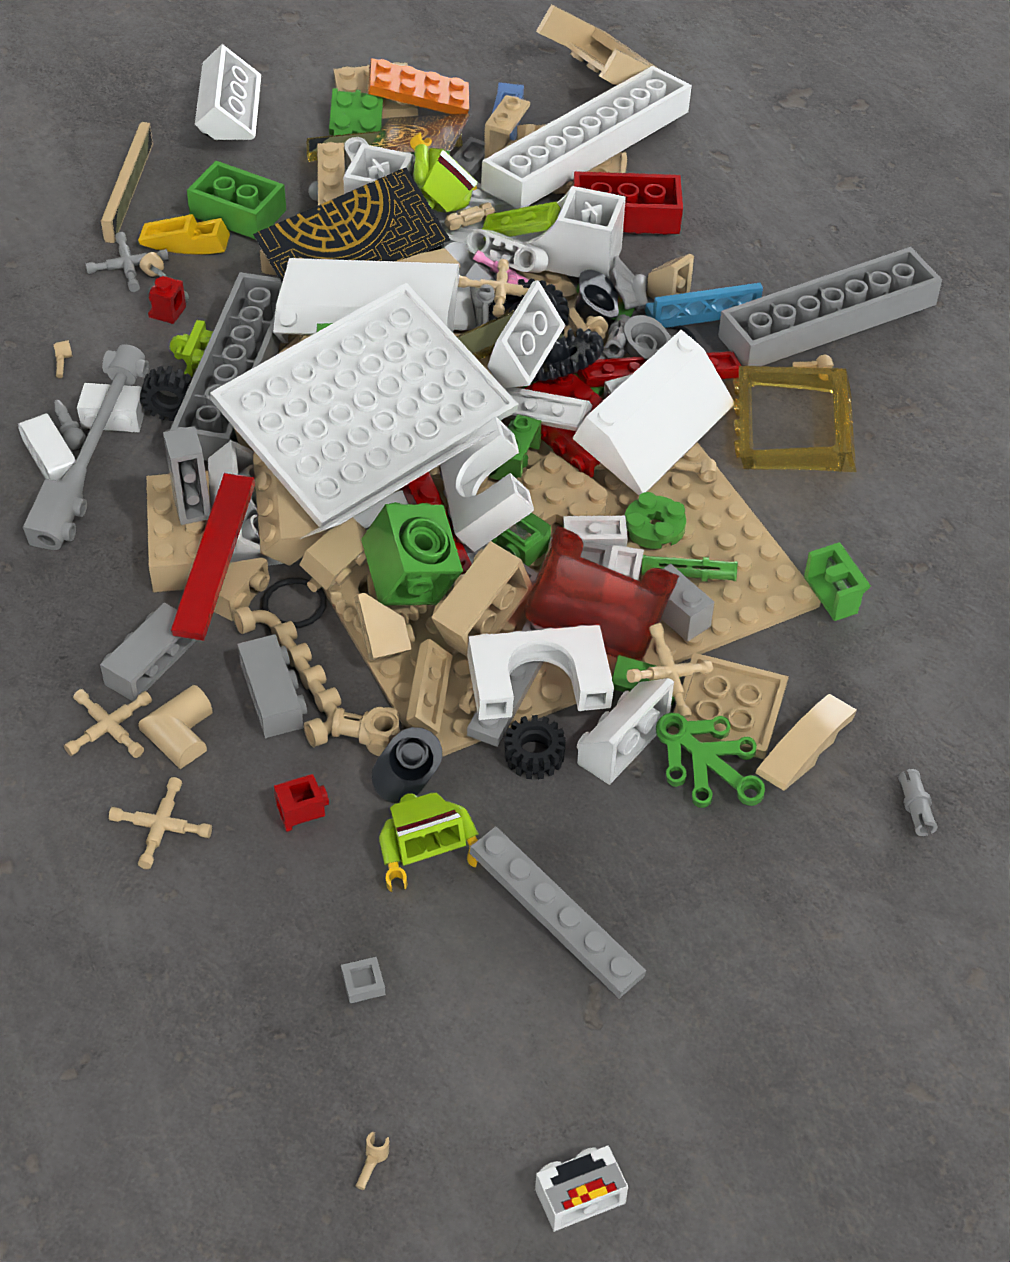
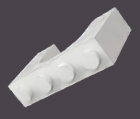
(490, 513)
(573, 649)

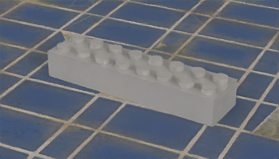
(829, 308)
(237, 345)

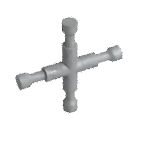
(125, 261)

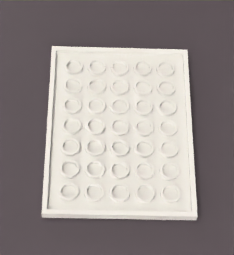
(362, 403)

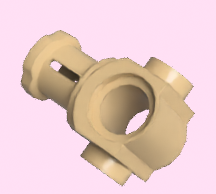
(373, 728)

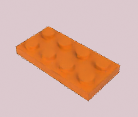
(418, 87)

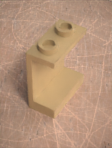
(502, 123)

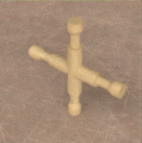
(500, 287)
(669, 670)
(108, 723)
(160, 822)

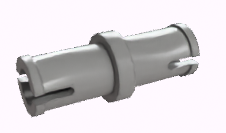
(917, 802)

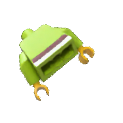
(440, 177)
(424, 829)

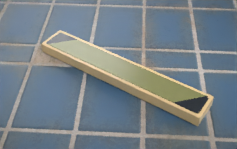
(127, 182)

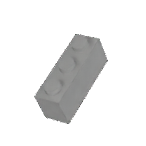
(187, 475)
(144, 654)
(272, 685)

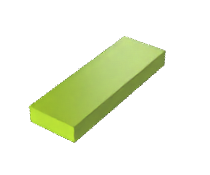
(523, 220)

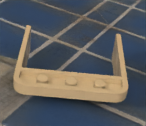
(594, 45)

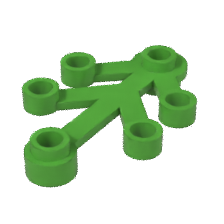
(706, 755)

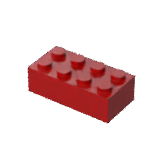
(651, 200)

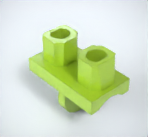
(191, 347)

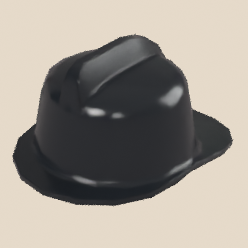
(596, 296)
(406, 764)

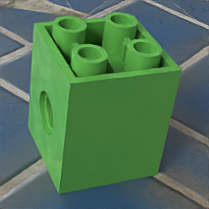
(411, 554)

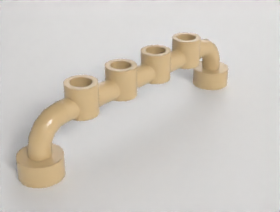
(299, 656)

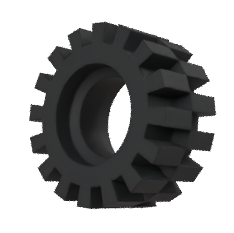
(164, 381)
(531, 762)

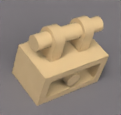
(334, 555)

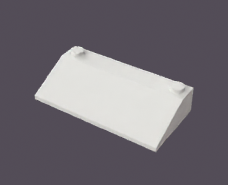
(332, 289)
(656, 414)

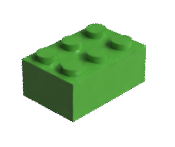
(238, 197)

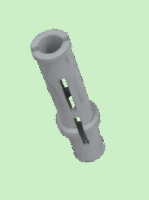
(616, 337)

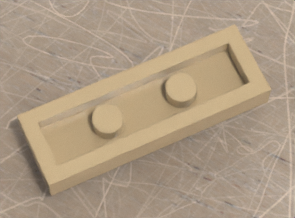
(429, 687)

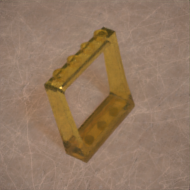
(834, 380)

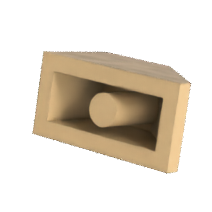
(671, 278)
(382, 628)

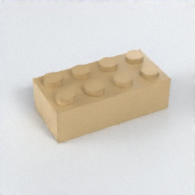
(170, 544)

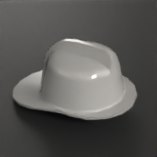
(644, 336)

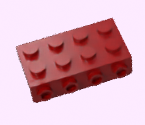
(561, 439)

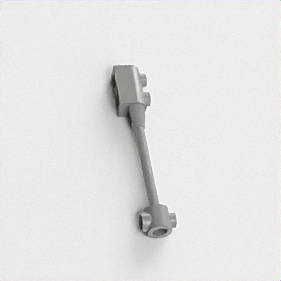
(62, 500)

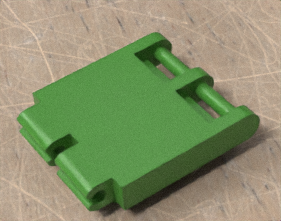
(355, 112)

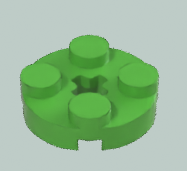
(660, 508)

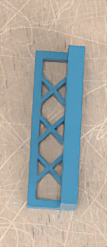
(700, 305)

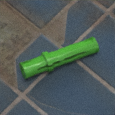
(722, 569)

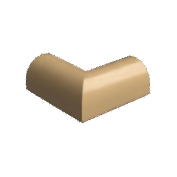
(171, 724)

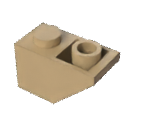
(241, 585)

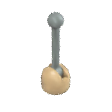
(156, 268)

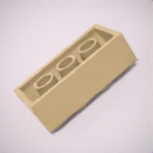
(281, 518)

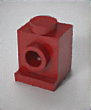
(167, 299)
(300, 801)

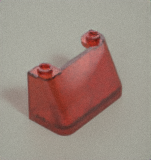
(581, 592)

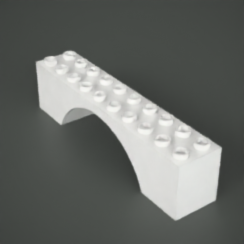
(580, 239)

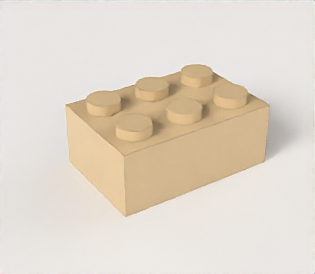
(482, 597)

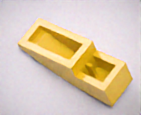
(186, 235)

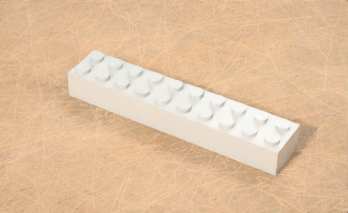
(585, 137)

